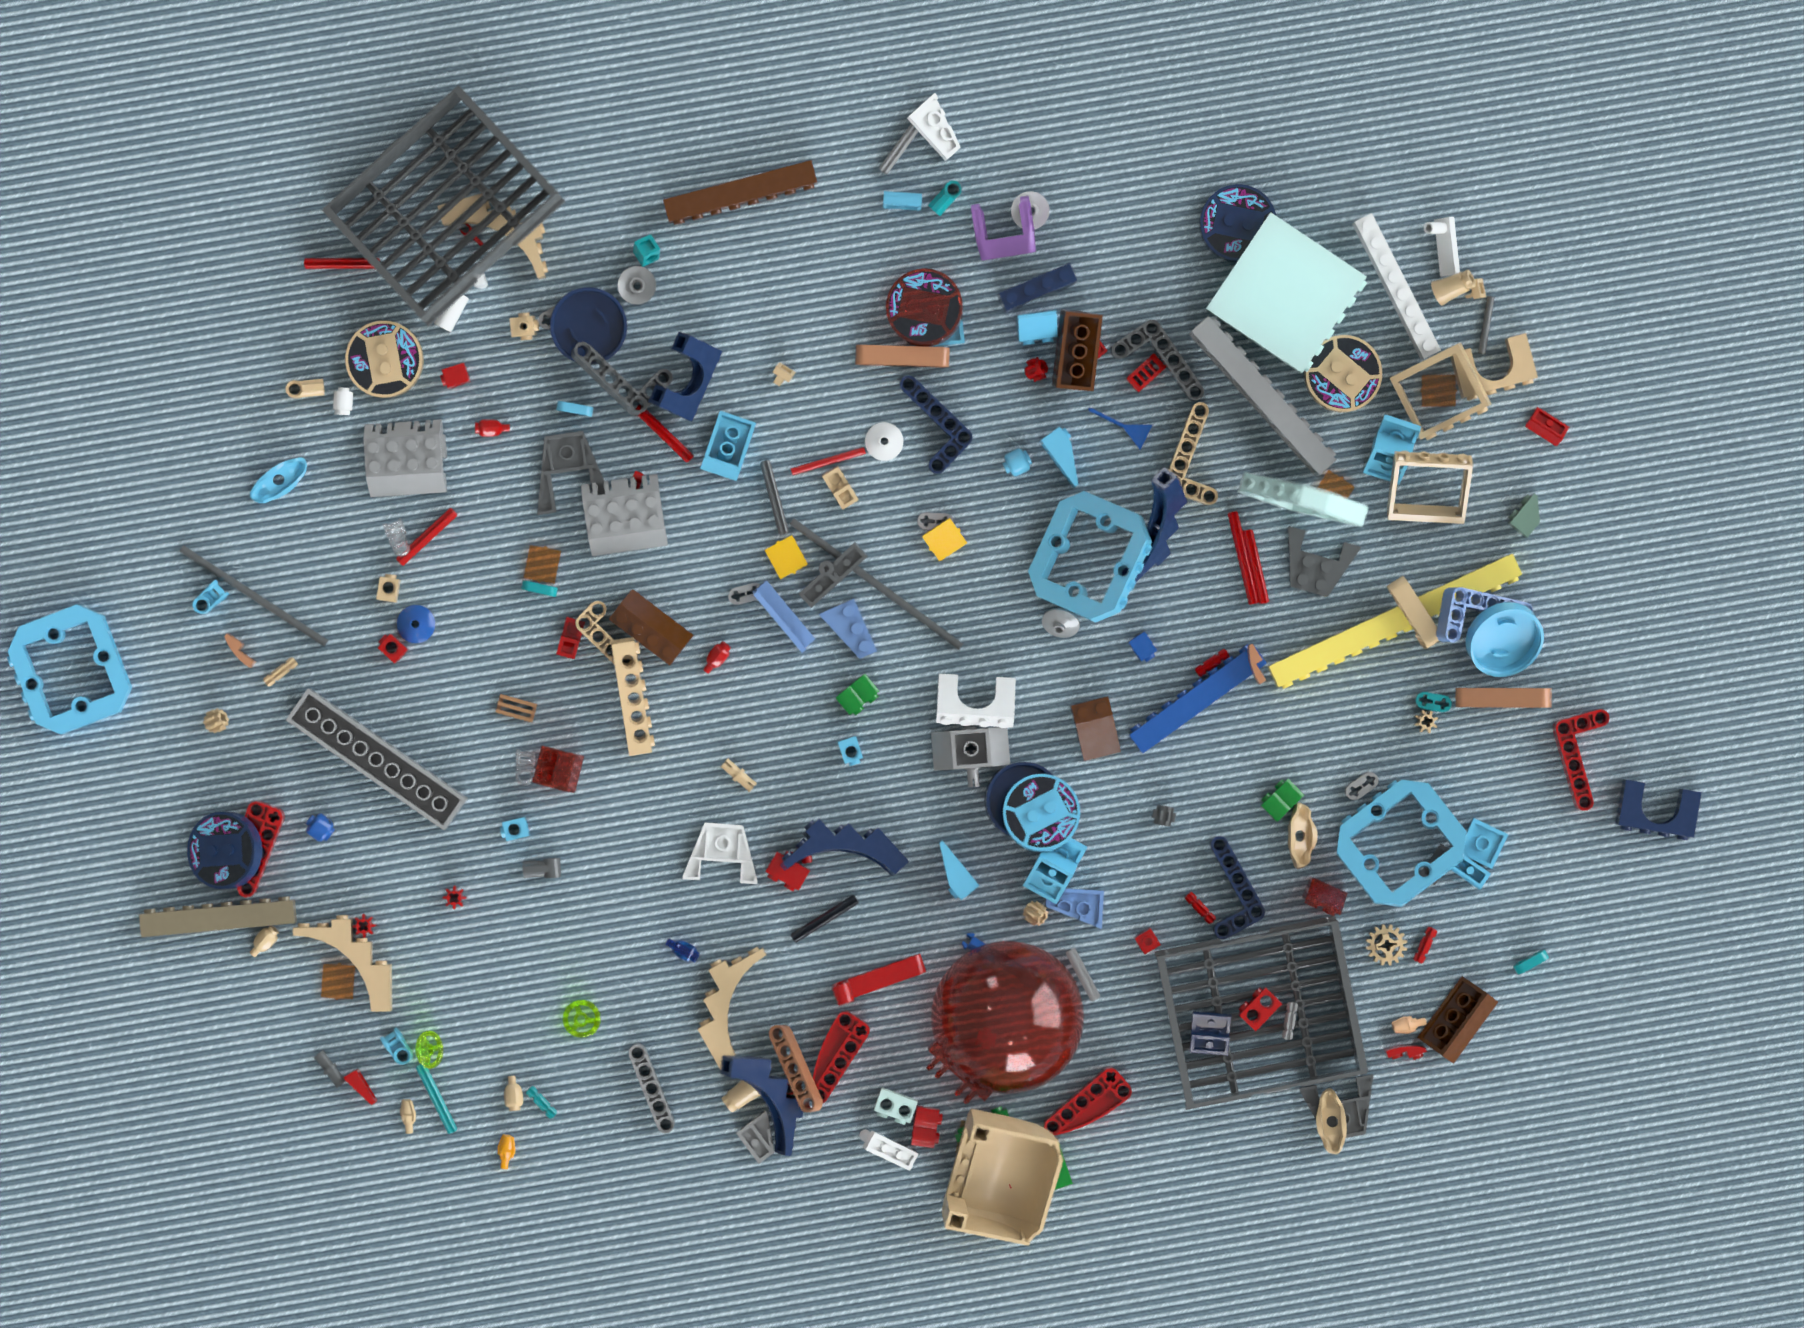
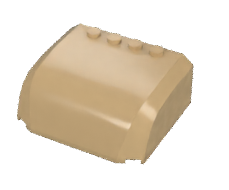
(991, 1156)

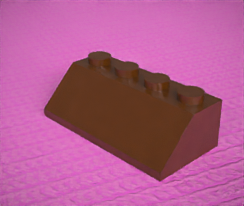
(1077, 350)
(651, 627)
(1457, 1019)

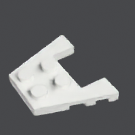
(722, 844)

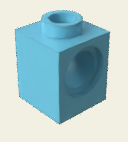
(850, 742)
(523, 829)

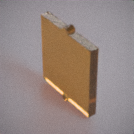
(1438, 391)
(1335, 485)
(542, 564)
(338, 981)

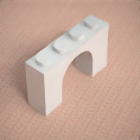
(953, 711)

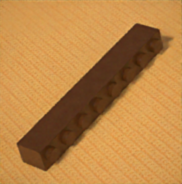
(740, 192)

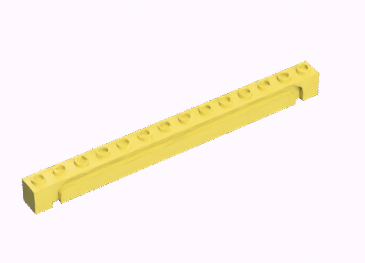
(1386, 625)

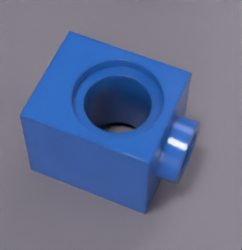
(1143, 647)

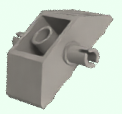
(950, 751)

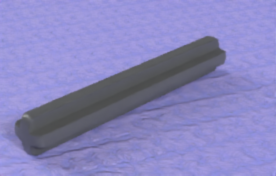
(774, 497)

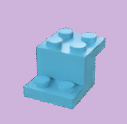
(1390, 437)
(1054, 870)

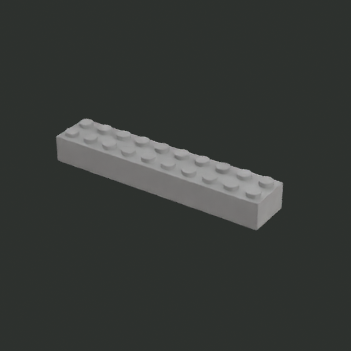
(1262, 396)
(376, 759)

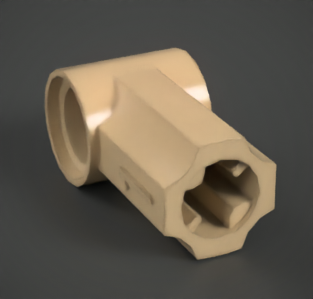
(308, 388)

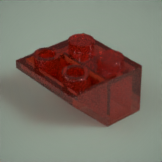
(558, 769)
(1324, 895)

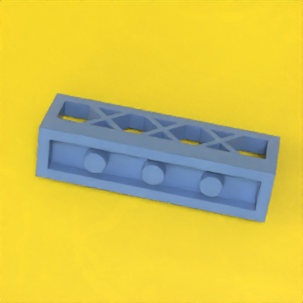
(783, 615)

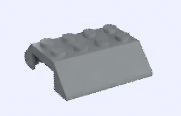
(404, 459)
(624, 516)

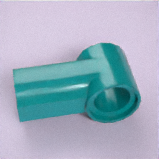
(944, 199)

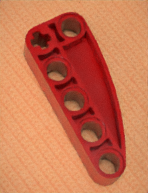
(263, 822)
(834, 1047)
(1096, 1106)

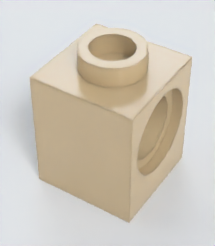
(382, 595)

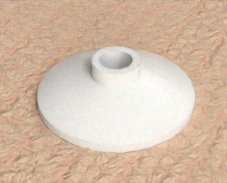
(1040, 206)
(881, 451)

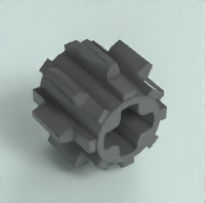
(1163, 815)

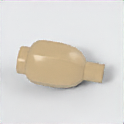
(264, 940)
(513, 1095)

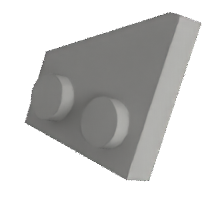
(758, 1137)

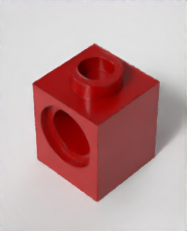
(455, 376)
(400, 651)
(1147, 940)

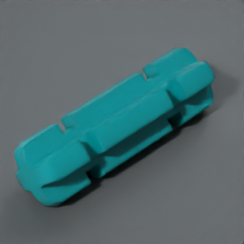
(541, 1102)

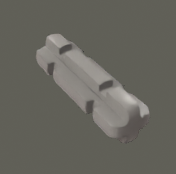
(1289, 1021)

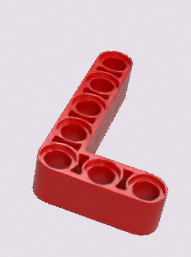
(1574, 754)
(881, 977)

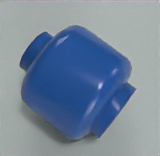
(319, 827)

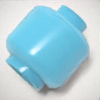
(1017, 462)

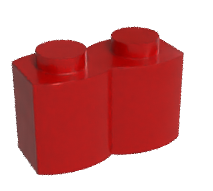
(925, 1126)

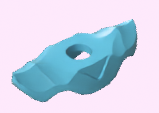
(267, 490)

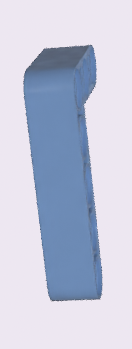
(1458, 607)

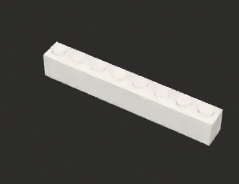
(1396, 286)

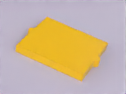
(944, 539)
(786, 557)

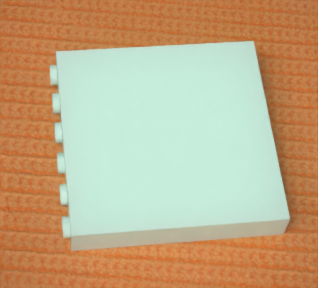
(1286, 293)

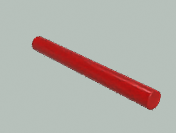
(828, 461)

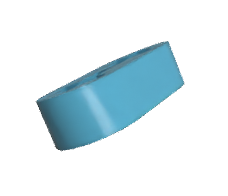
(574, 408)

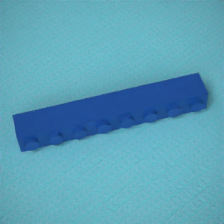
(1194, 701)

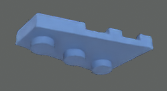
(850, 627)
(1081, 904)

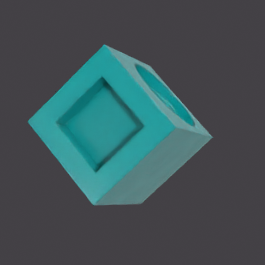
(646, 250)

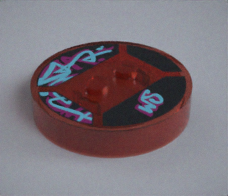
(924, 307)

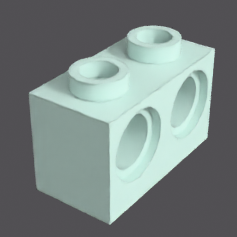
(897, 1101)

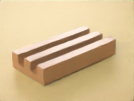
(500, 703)

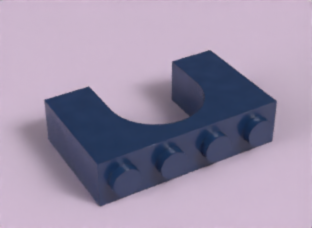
(1034, 288)
(703, 361)
(1681, 823)

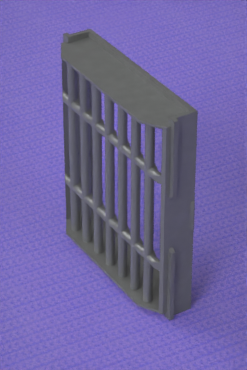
(391, 154)
(1346, 995)

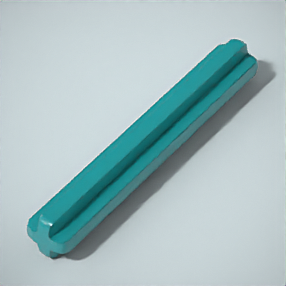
(437, 1099)

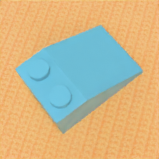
(1037, 327)
(728, 445)
(1060, 450)
(958, 878)

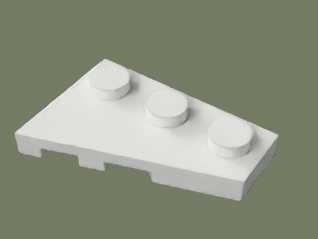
(933, 126)

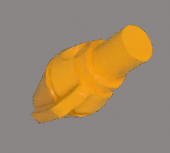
(506, 1150)

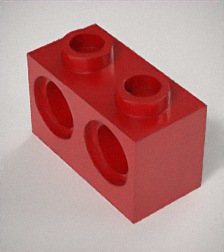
(1263, 1012)

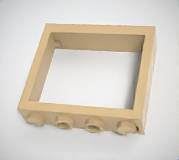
(1462, 417)
(1430, 513)

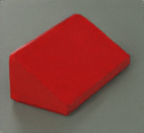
(1547, 426)

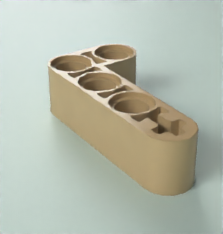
(1414, 612)
(593, 627)

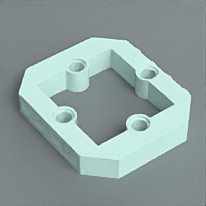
(1302, 499)

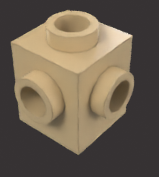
(517, 323)

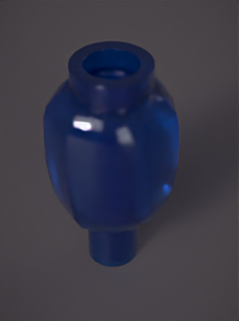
(683, 950)

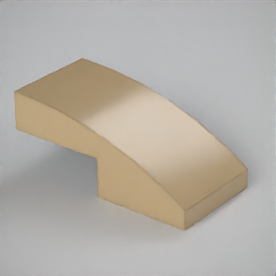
(840, 487)

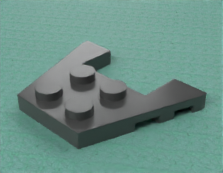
(1316, 572)
(1355, 1108)

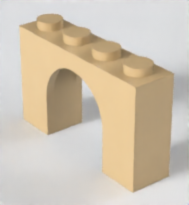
(1521, 369)

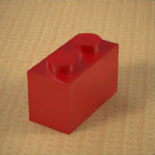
(792, 877)

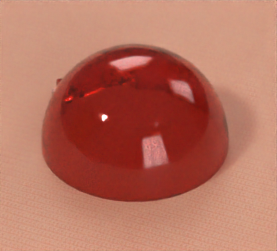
(1005, 1019)

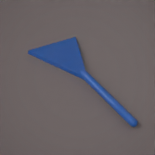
(1137, 433)

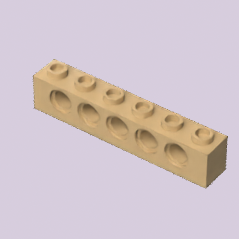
(635, 744)

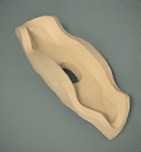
(1301, 850)
(1332, 1137)

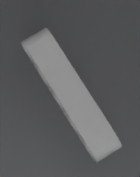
(651, 1098)

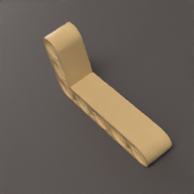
(1186, 457)

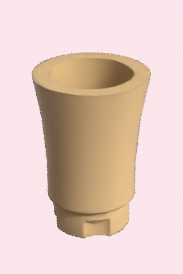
(1452, 286)
(739, 1096)

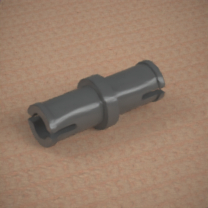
(329, 1069)

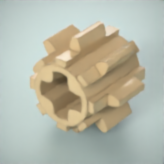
(1421, 718)
(216, 720)
(1035, 913)

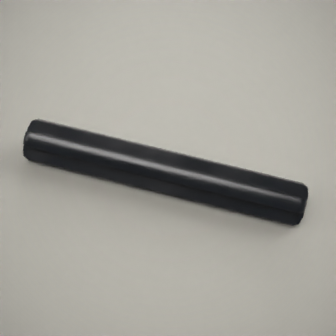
(824, 918)

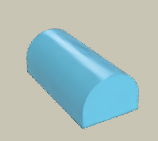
(902, 200)
(1471, 872)

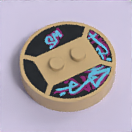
(384, 359)
(1344, 374)

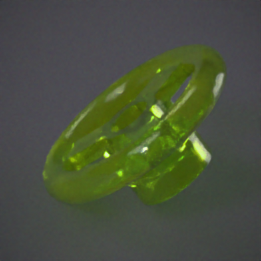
(572, 1029)
(425, 1049)

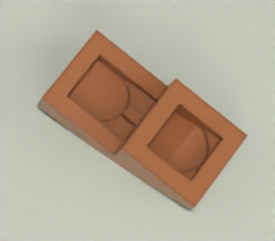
(236, 646)
(1254, 658)

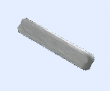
(898, 149)
(1082, 974)

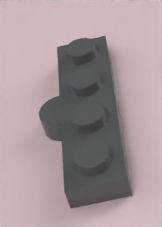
(832, 574)

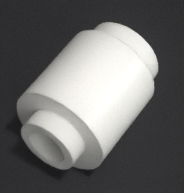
(343, 401)

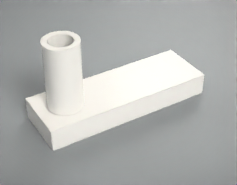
(1446, 244)
(888, 1149)

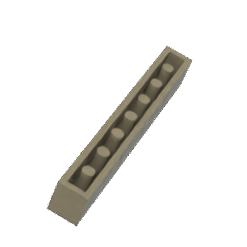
(217, 918)

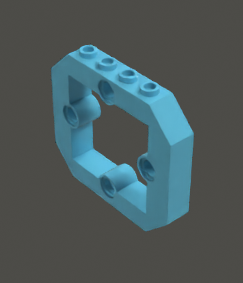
(1120, 586)
(24, 669)
(1431, 804)

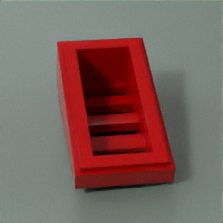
(1133, 382)
(358, 1082)

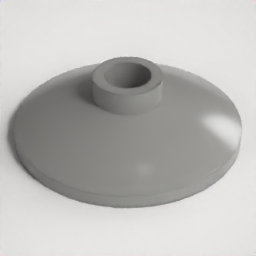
(629, 278)
(1060, 622)

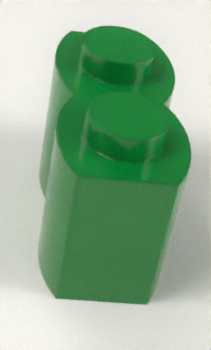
(858, 694)
(1281, 799)

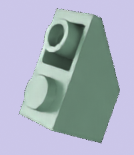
(1527, 517)

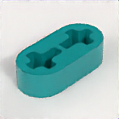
(539, 588)
(1432, 706)
(1531, 961)

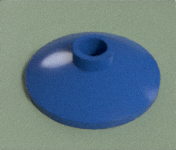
(425, 628)

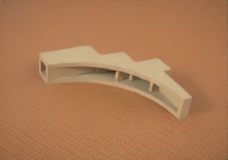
(528, 245)
(340, 935)
(726, 977)

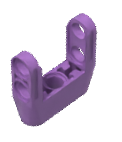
(1009, 245)

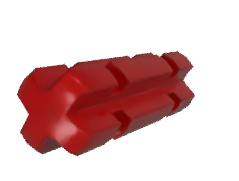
(1212, 662)
(1200, 908)
(1425, 945)

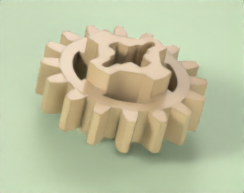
(1388, 956)

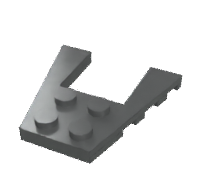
(565, 454)

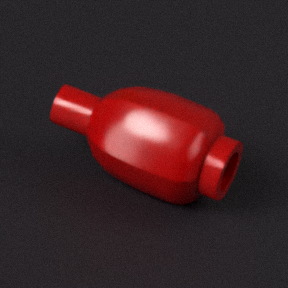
(490, 427)
(717, 656)

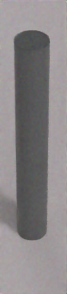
(1486, 325)

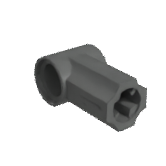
(542, 868)

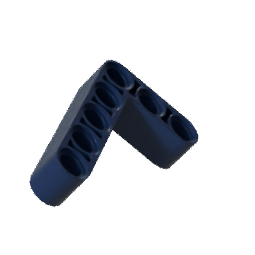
(939, 420)
(1238, 888)

